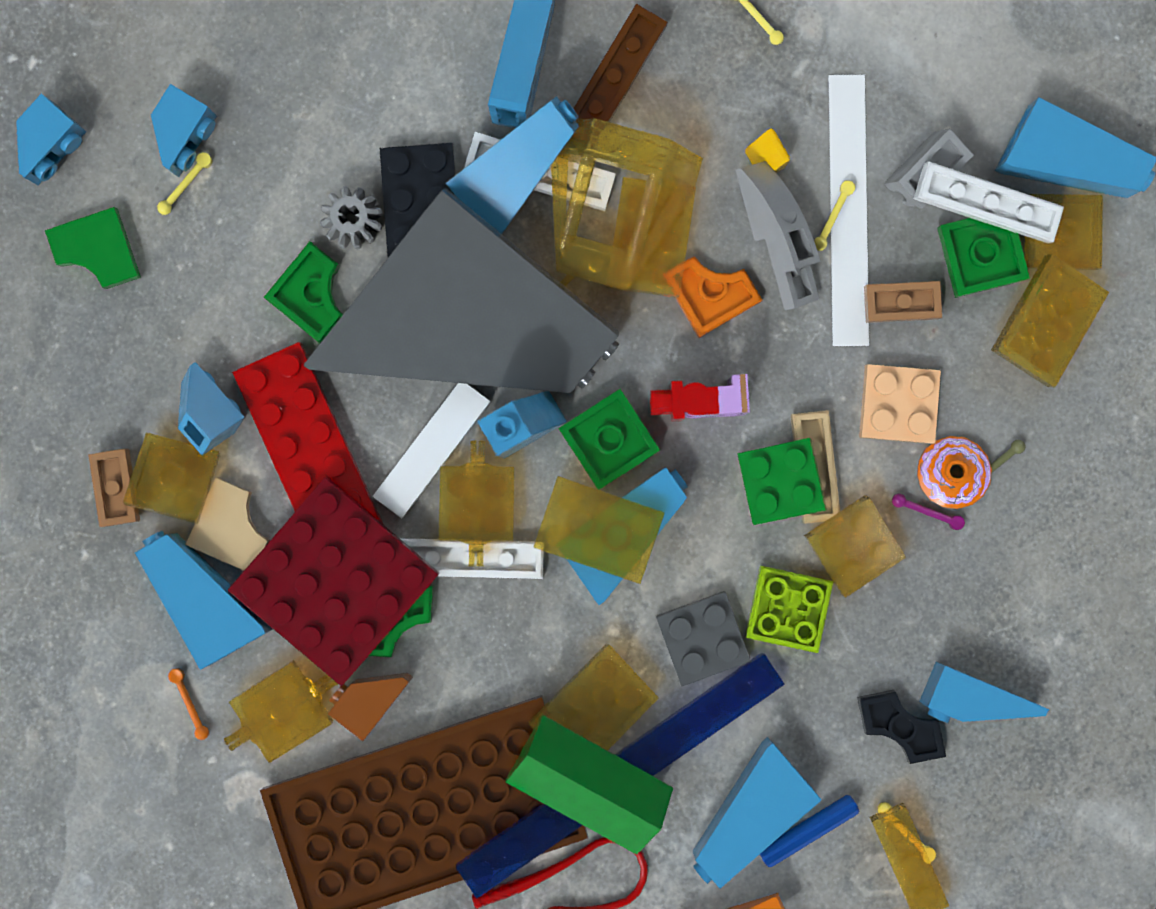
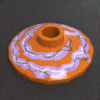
(935, 474)

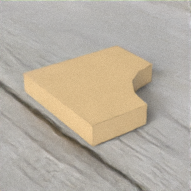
(226, 526)

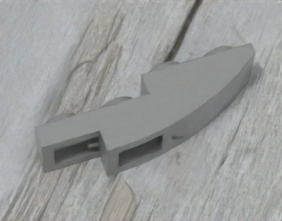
(780, 222)

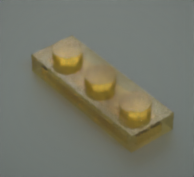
(908, 859)

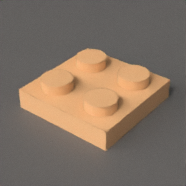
(900, 404)

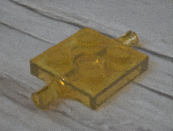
(476, 503)
(280, 711)

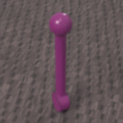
(955, 522)

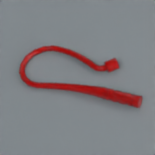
(521, 884)

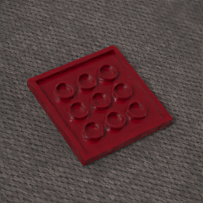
(333, 581)

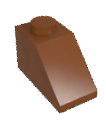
(366, 701)

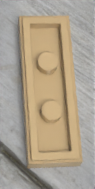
(818, 428)

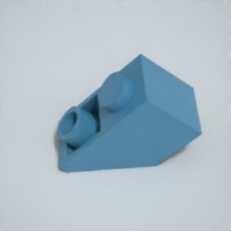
(180, 127)
(44, 139)
(205, 411)

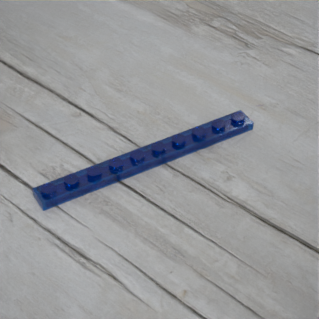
(649, 752)

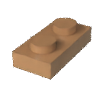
(902, 301)
(110, 479)

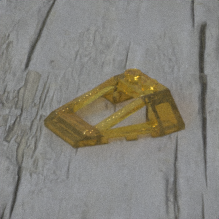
(630, 149)

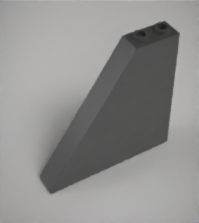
(467, 311)

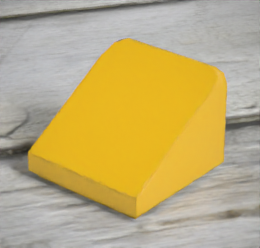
(768, 149)

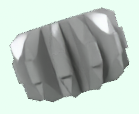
(355, 205)

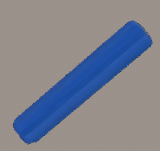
(810, 830)

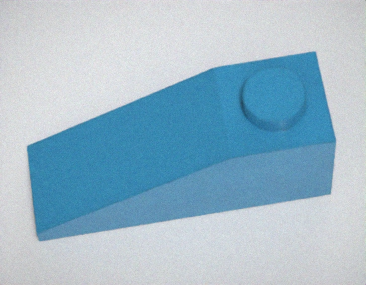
(970, 699)

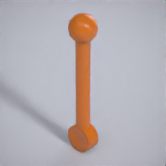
(176, 676)

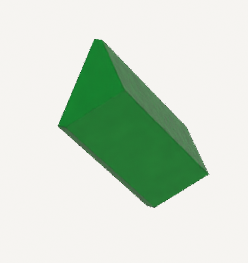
(591, 785)

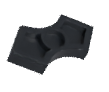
(917, 737)

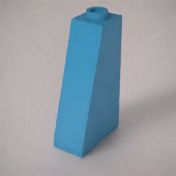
(520, 62)
(1074, 154)
(512, 168)
(521, 423)
(661, 492)
(198, 599)
(754, 814)

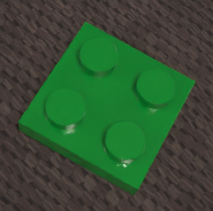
(981, 256)
(609, 439)
(782, 481)

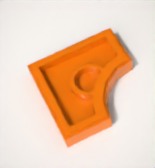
(714, 297)

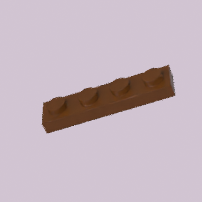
(620, 65)

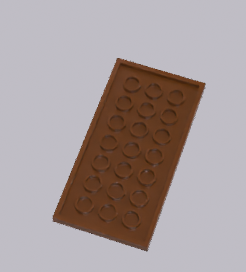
(402, 813)

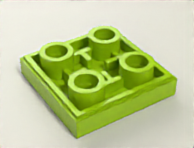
(789, 609)

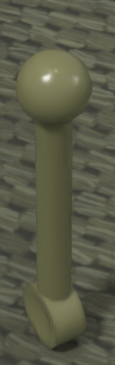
(1017, 447)

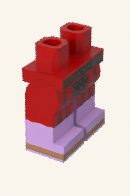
(701, 401)

